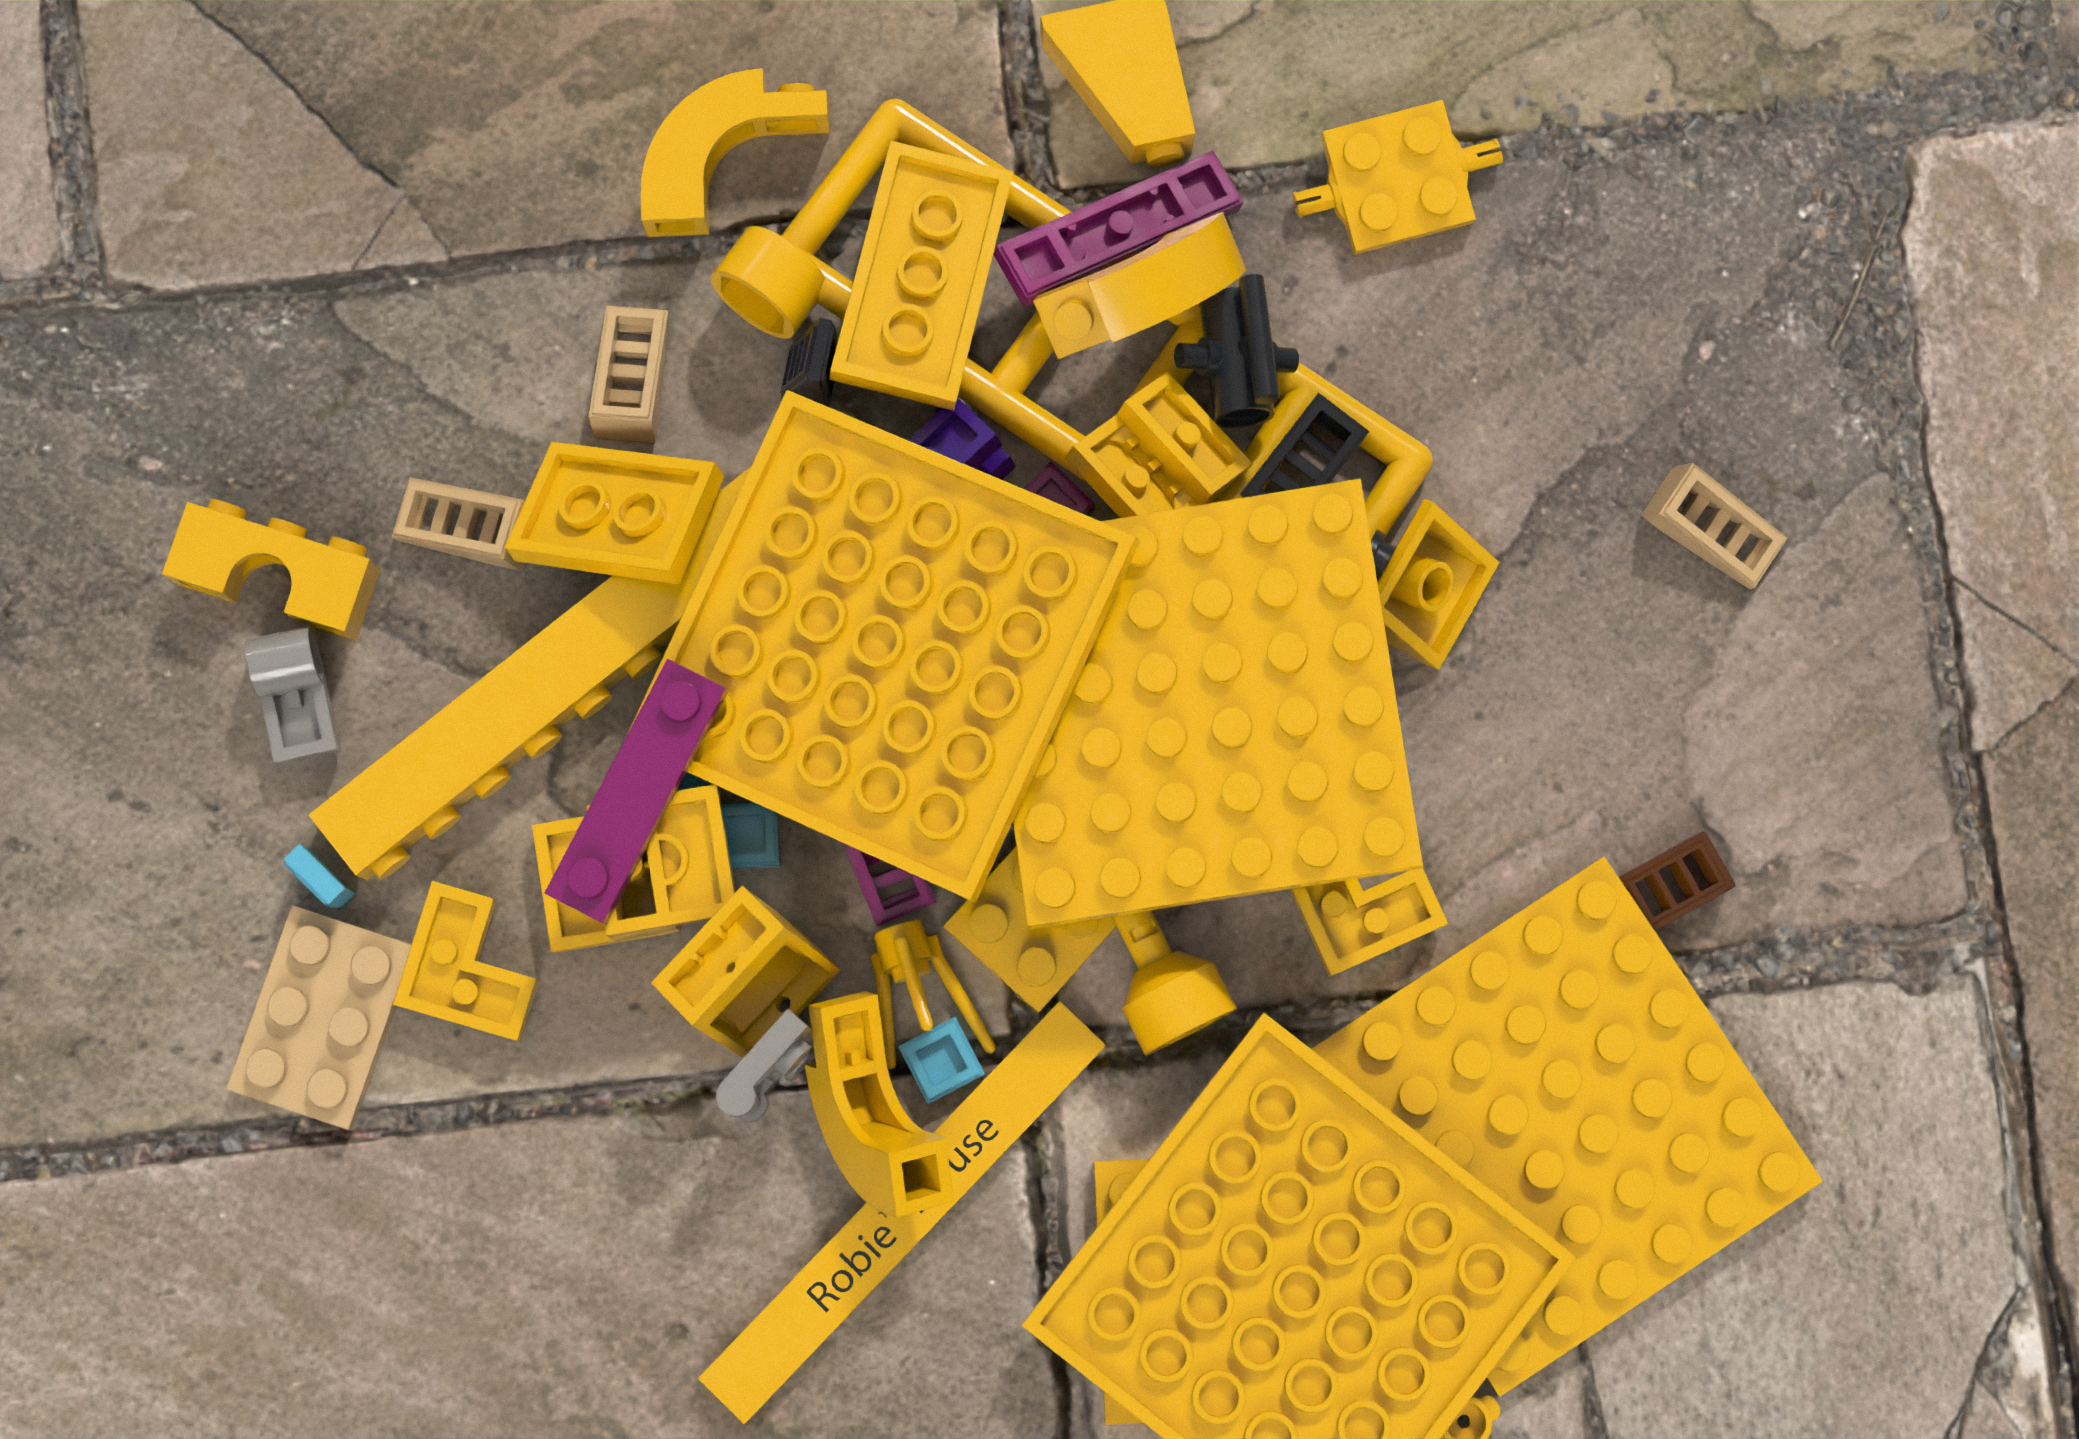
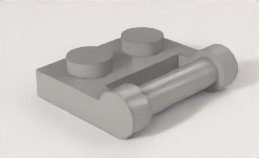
(777, 1054)

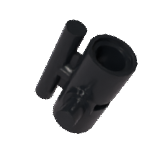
(1238, 354)

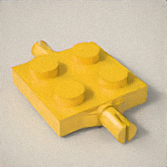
(1397, 177)

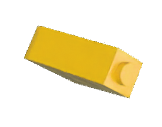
(1127, 74)

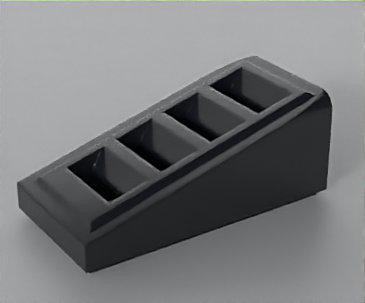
(810, 363)
(1330, 418)

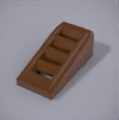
(1708, 862)

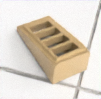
(629, 413)
(1681, 526)
(496, 529)

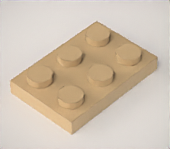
(320, 1018)

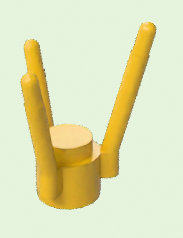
(905, 955)

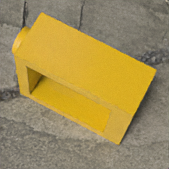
(770, 965)

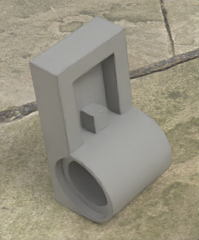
(293, 694)

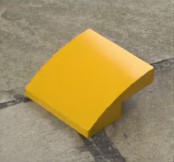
(1158, 453)

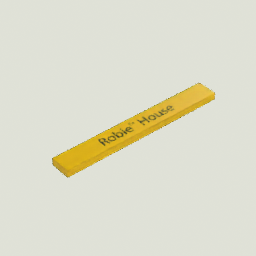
(876, 1242)

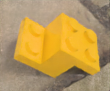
(676, 883)

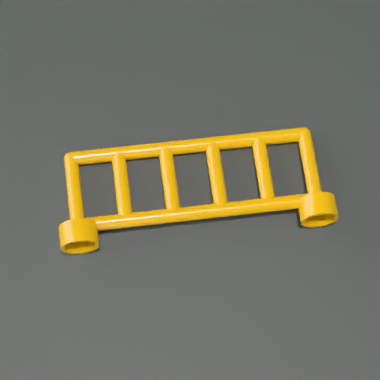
(780, 281)

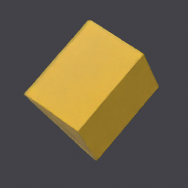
(1432, 585)

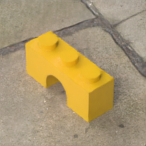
(220, 549)

